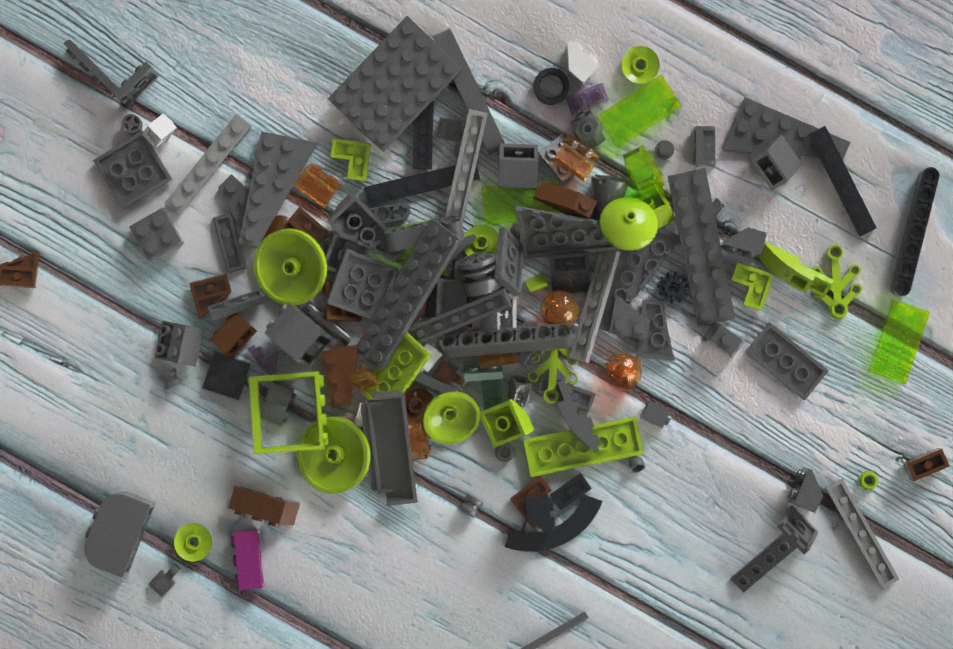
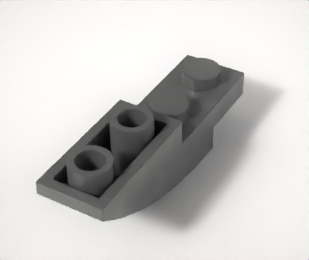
(579, 425)

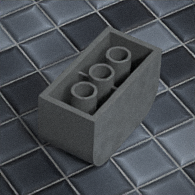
(298, 334)
(117, 532)

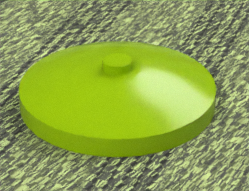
(290, 267)
(342, 461)

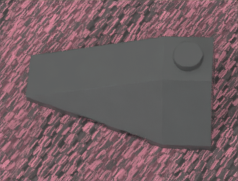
(357, 223)

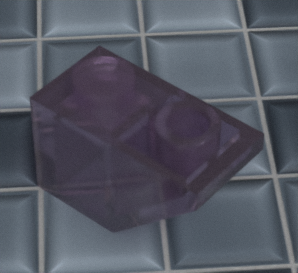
(587, 99)

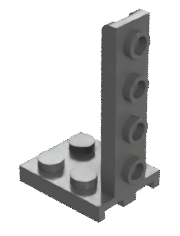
(130, 88)
(795, 534)

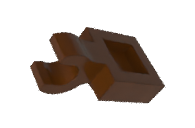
(447, 373)

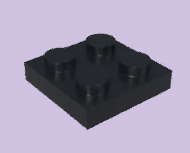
(226, 376)

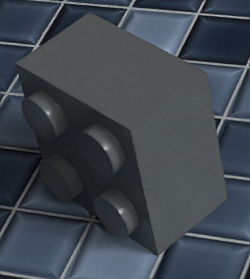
(156, 234)

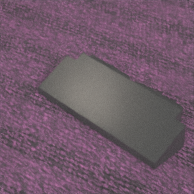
(391, 455)

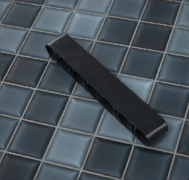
(921, 225)

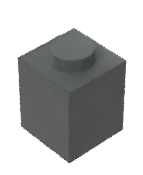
(656, 414)

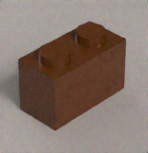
(233, 335)
(926, 464)

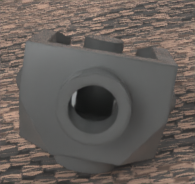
(588, 129)

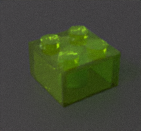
(643, 173)

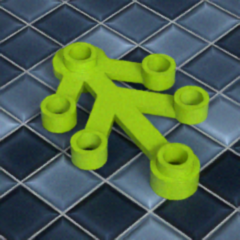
(838, 285)
(552, 364)

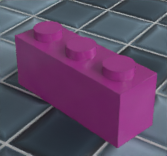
(247, 559)

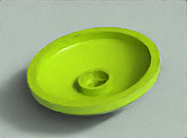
(626, 232)
(452, 426)

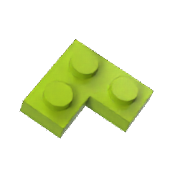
(357, 154)
(757, 282)

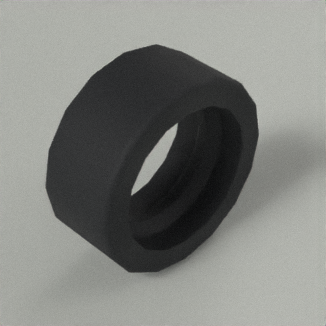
(565, 82)

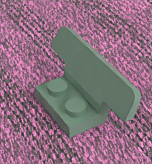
(473, 372)

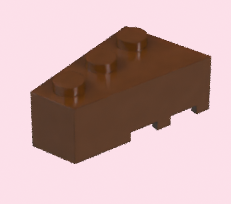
(338, 368)
(263, 506)

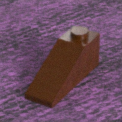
(565, 200)

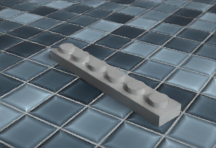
(208, 164)
(466, 164)
(594, 305)
(862, 533)

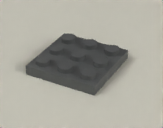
(144, 172)
(360, 284)

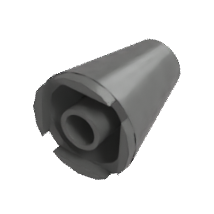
(605, 190)

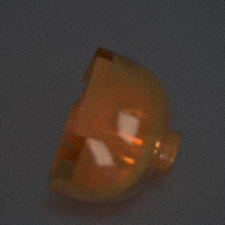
(559, 308)
(624, 369)
(419, 441)

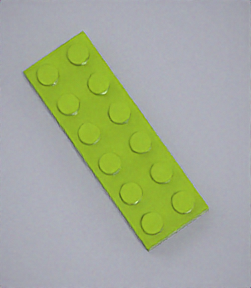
(565, 451)

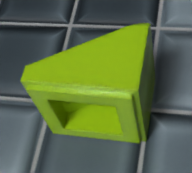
(536, 283)

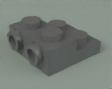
(335, 248)

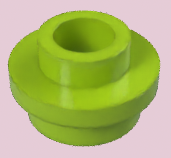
(874, 480)

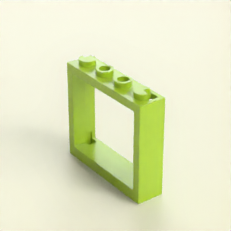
(256, 415)

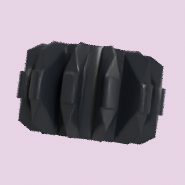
(680, 289)

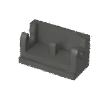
(704, 146)

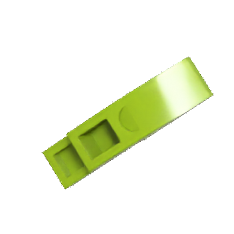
(792, 272)

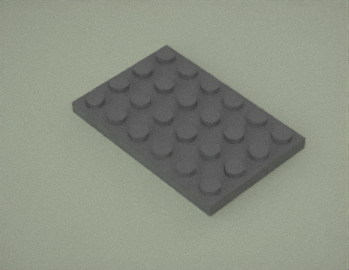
(395, 84)

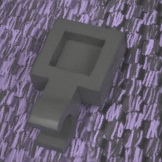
(163, 581)

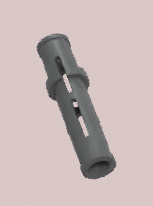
(332, 326)

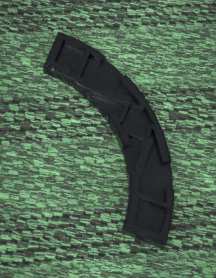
(564, 532)

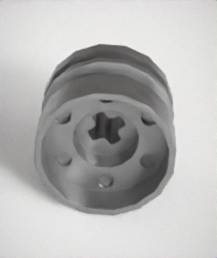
(479, 273)

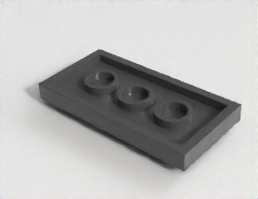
(786, 361)

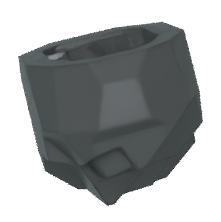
(519, 390)

